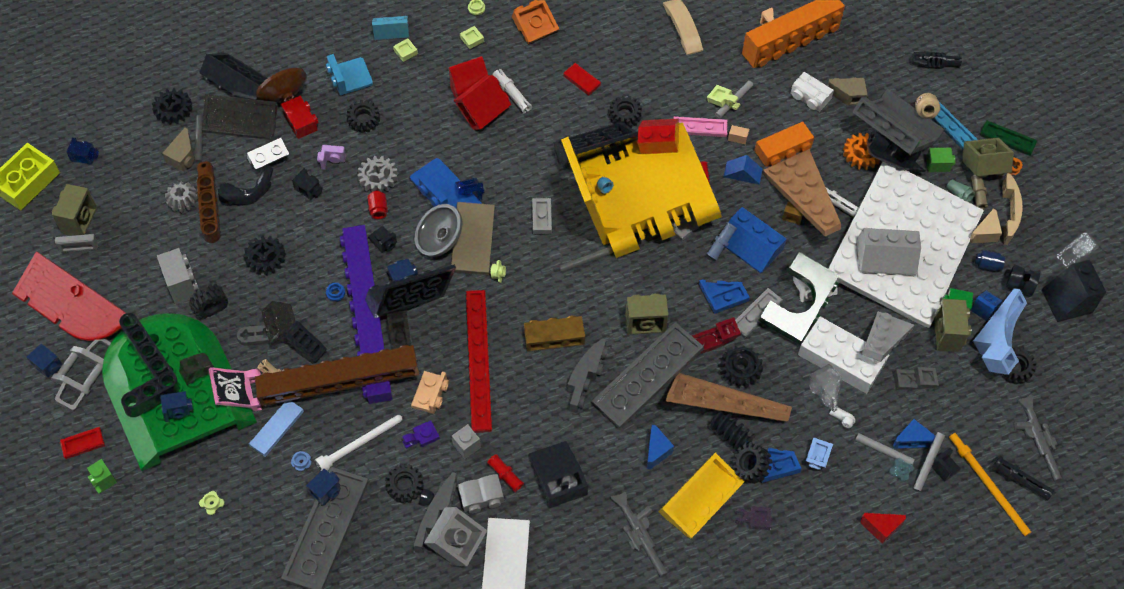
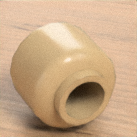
(927, 106)

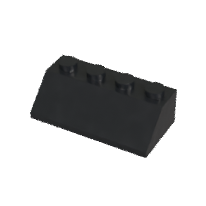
(232, 75)

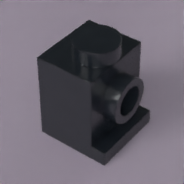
(307, 184)

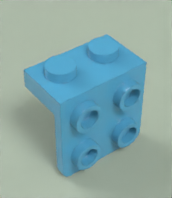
(348, 75)

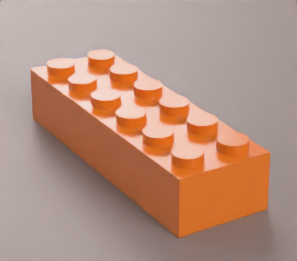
(792, 31)

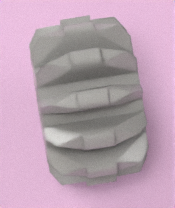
(181, 197)

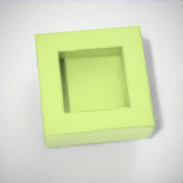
(472, 37)
(405, 50)

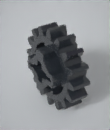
(172, 106)
(273, 256)

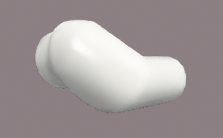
(846, 418)

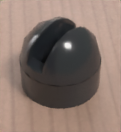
(426, 497)

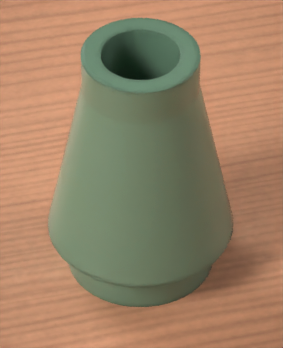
(960, 190)

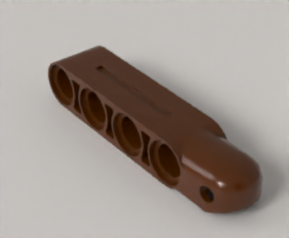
(209, 208)

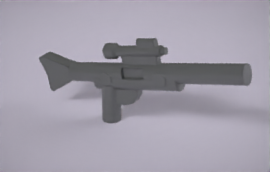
(1042, 438)
(640, 536)

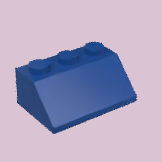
(754, 240)

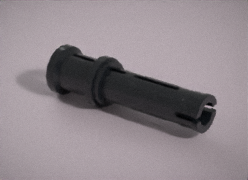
(1013, 473)

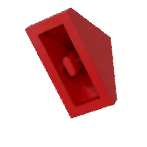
(882, 525)

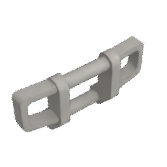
(65, 381)

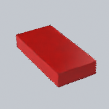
(582, 79)
(82, 442)

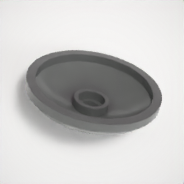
(438, 230)

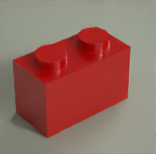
(299, 117)

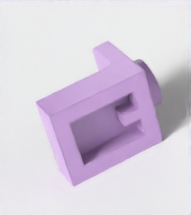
(331, 153)

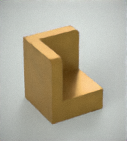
(792, 214)

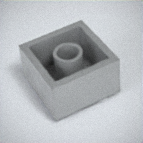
(178, 275)
(455, 536)

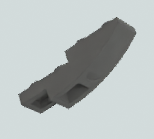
(584, 372)

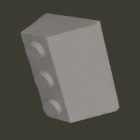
(889, 251)

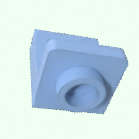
(819, 453)

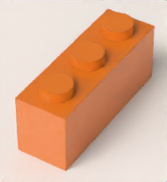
(784, 144)

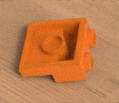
(535, 21)

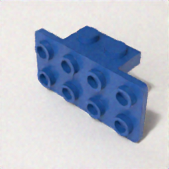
(438, 184)

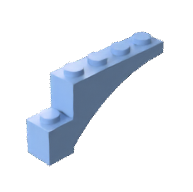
(996, 337)

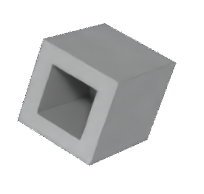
(466, 441)

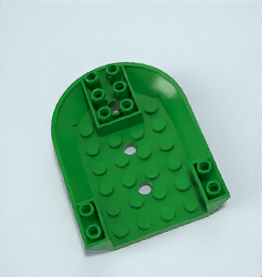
(176, 339)

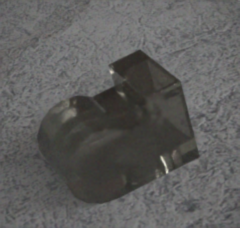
(195, 367)

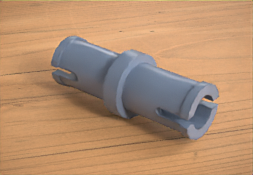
(721, 240)

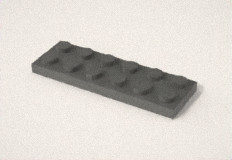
(647, 375)
(324, 534)

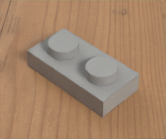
(542, 216)

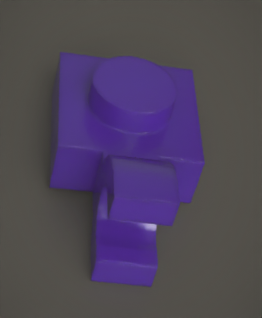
(423, 434)

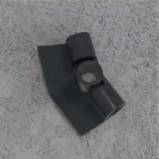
(887, 151)

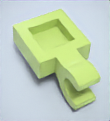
(722, 95)

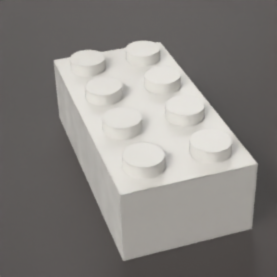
(843, 351)

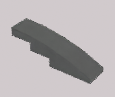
(441, 500)

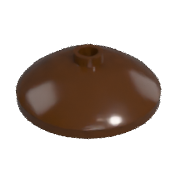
(282, 85)

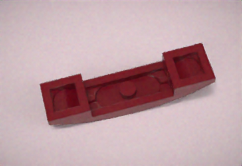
(718, 336)

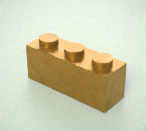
(554, 333)

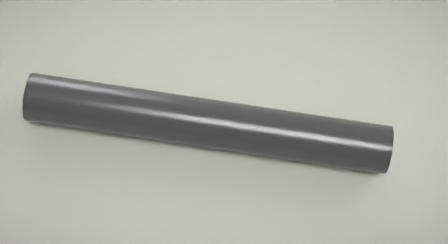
(198, 138)
(586, 259)

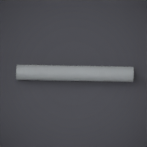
(739, 94)
(883, 449)
(929, 461)

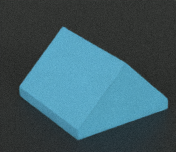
(390, 27)

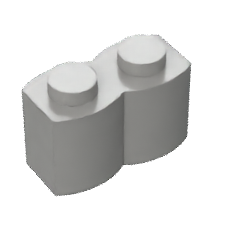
(481, 493)

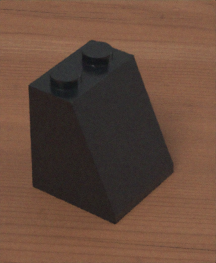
(1074, 291)

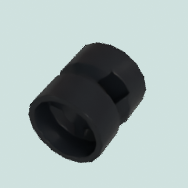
(1016, 278)

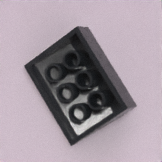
(597, 142)
(409, 291)

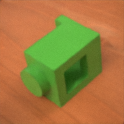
(100, 476)

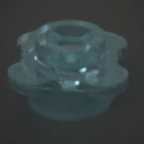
(903, 475)

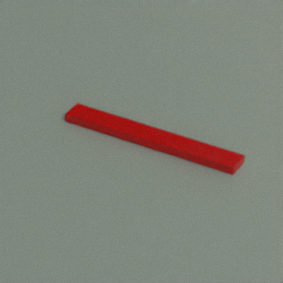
(478, 361)

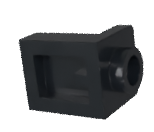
(383, 239)

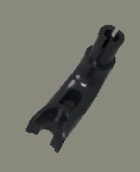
(239, 196)

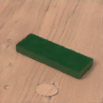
(1011, 138)

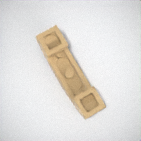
(685, 26)
(1012, 191)

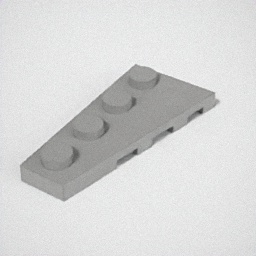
(885, 335)

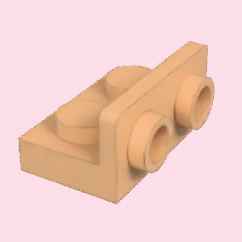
(429, 392)

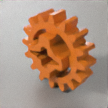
(857, 152)

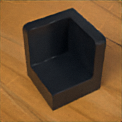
(945, 465)

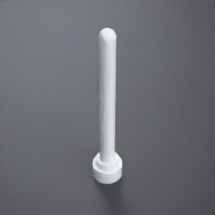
(326, 461)

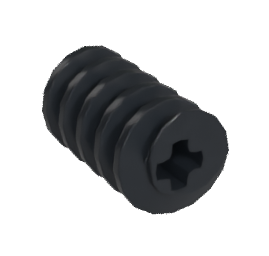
(731, 430)

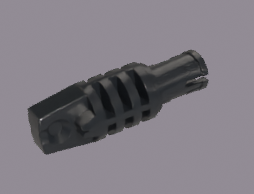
(935, 59)

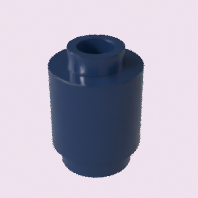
(990, 260)

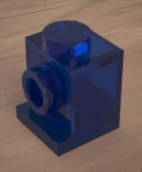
(82, 152)

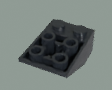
(559, 474)

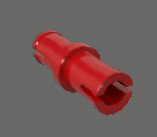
(505, 472)

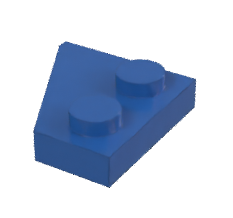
(724, 294)
(783, 464)

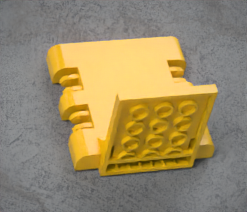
(644, 193)

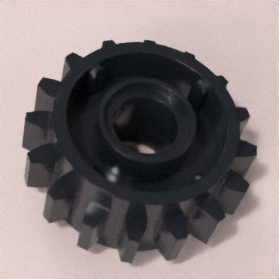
(744, 357)

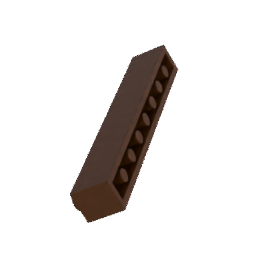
(336, 375)

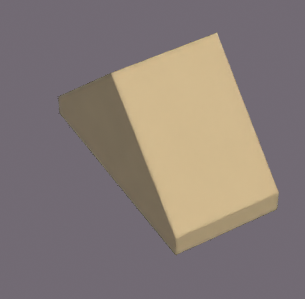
(988, 230)

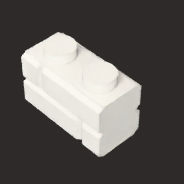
(811, 92)

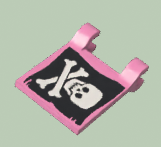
(234, 387)

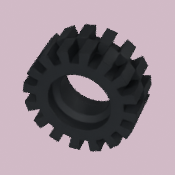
(627, 103)
(363, 107)
(208, 301)
(1029, 367)
(743, 459)
(404, 472)

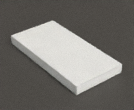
(506, 554)

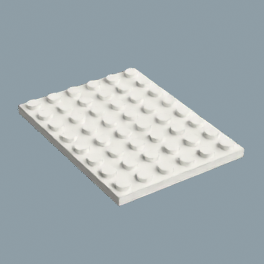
(909, 203)

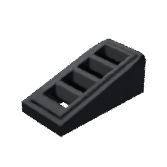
(313, 351)

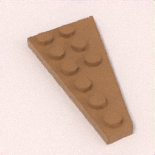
(803, 186)
(709, 395)

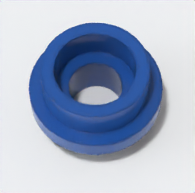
(335, 287)

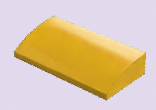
(701, 496)

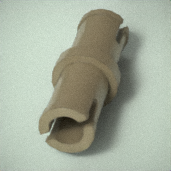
(980, 192)

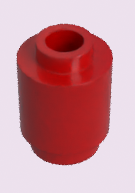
(377, 205)

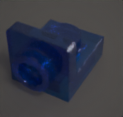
(468, 186)

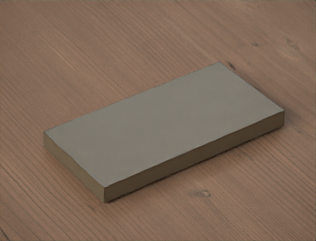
(473, 247)

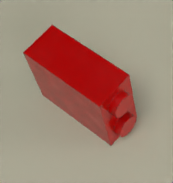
(483, 102)

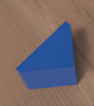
(743, 170)
(986, 305)
(914, 437)
(659, 447)

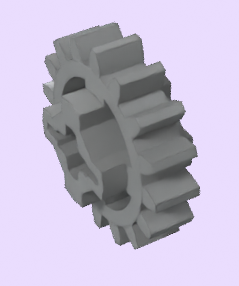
(377, 172)

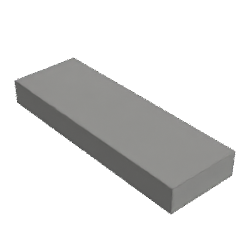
(749, 318)

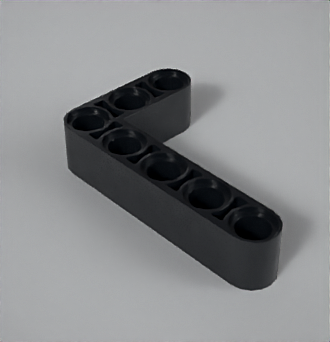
(151, 363)

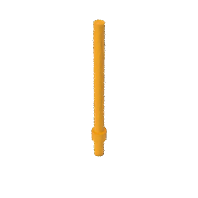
(965, 451)

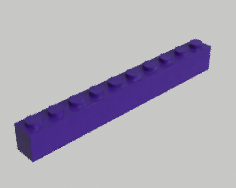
(361, 279)

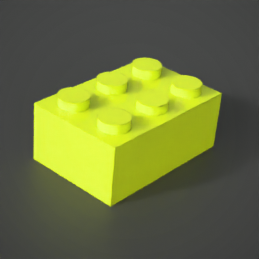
(26, 176)

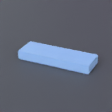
(276, 427)

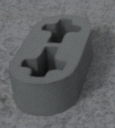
(255, 335)

